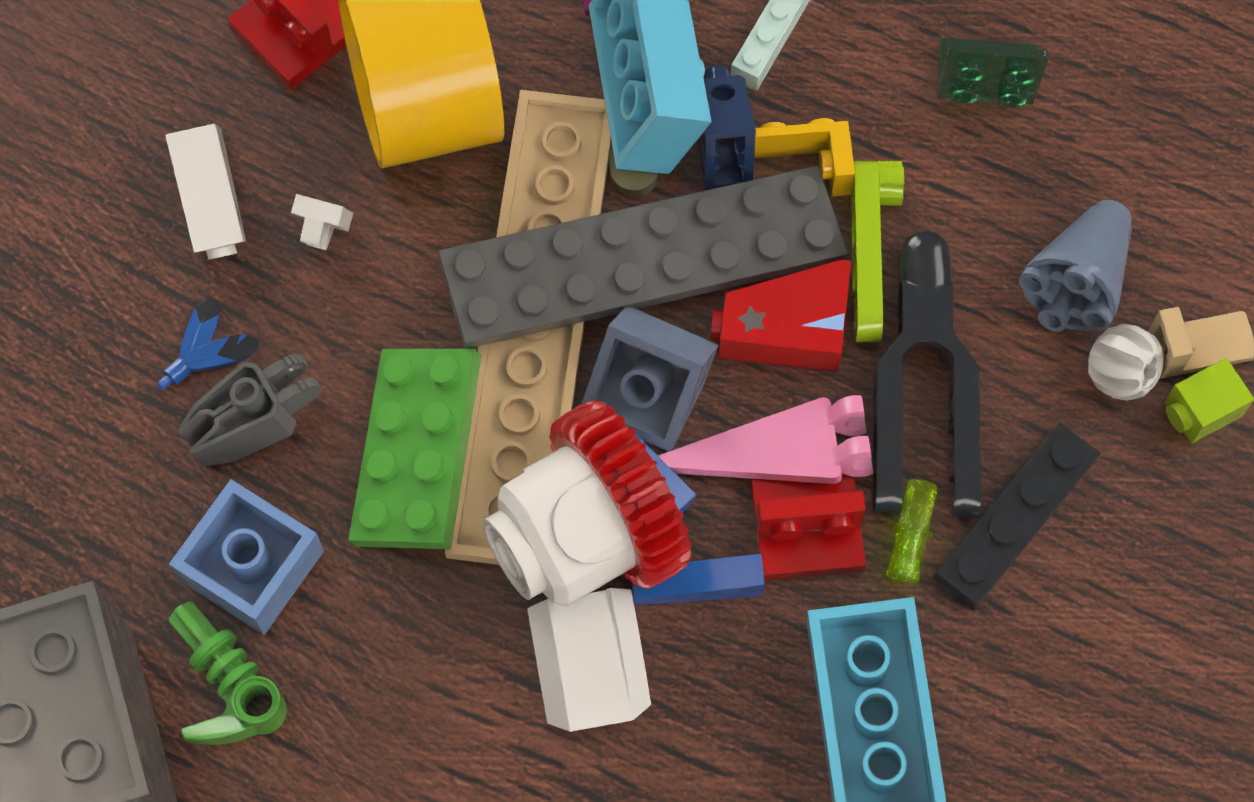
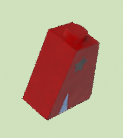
(787, 319)

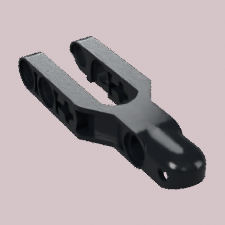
(926, 319)

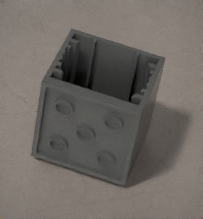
(76, 705)

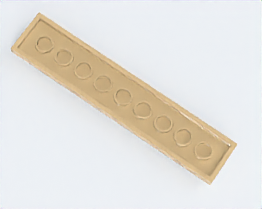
(531, 380)

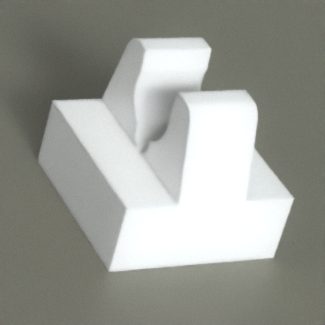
(320, 220)

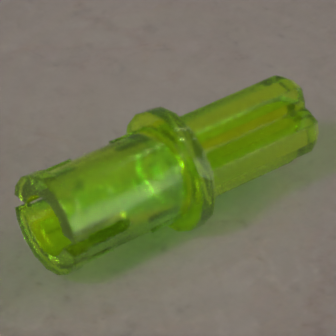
(912, 531)

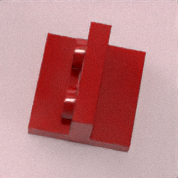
(290, 34)
(808, 527)

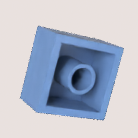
(247, 557)

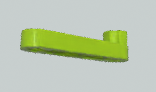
(873, 185)

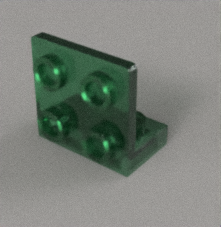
(989, 71)

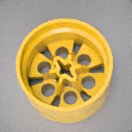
(423, 76)

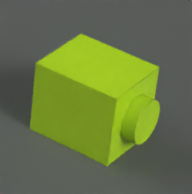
(1208, 401)

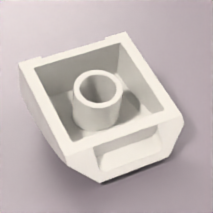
(590, 660)

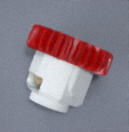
(588, 513)

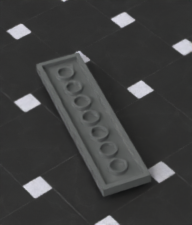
(640, 256)

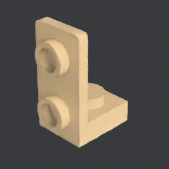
(1201, 342)

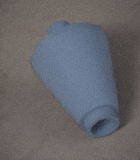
(1082, 271)

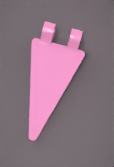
(785, 446)

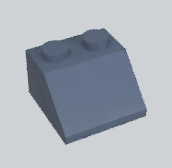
(650, 375)

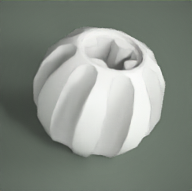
(1126, 362)

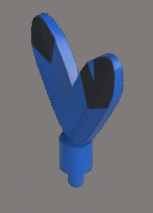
(199, 353)

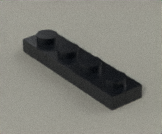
(1016, 516)

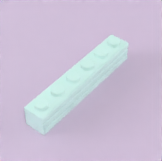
(767, 40)

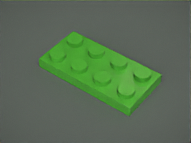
(415, 448)

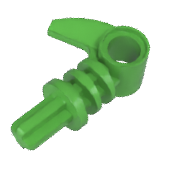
(237, 681)

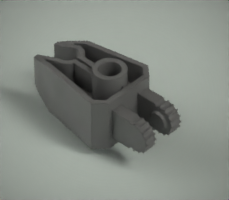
(248, 411)

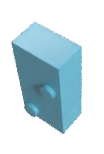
(650, 81)
(875, 703)

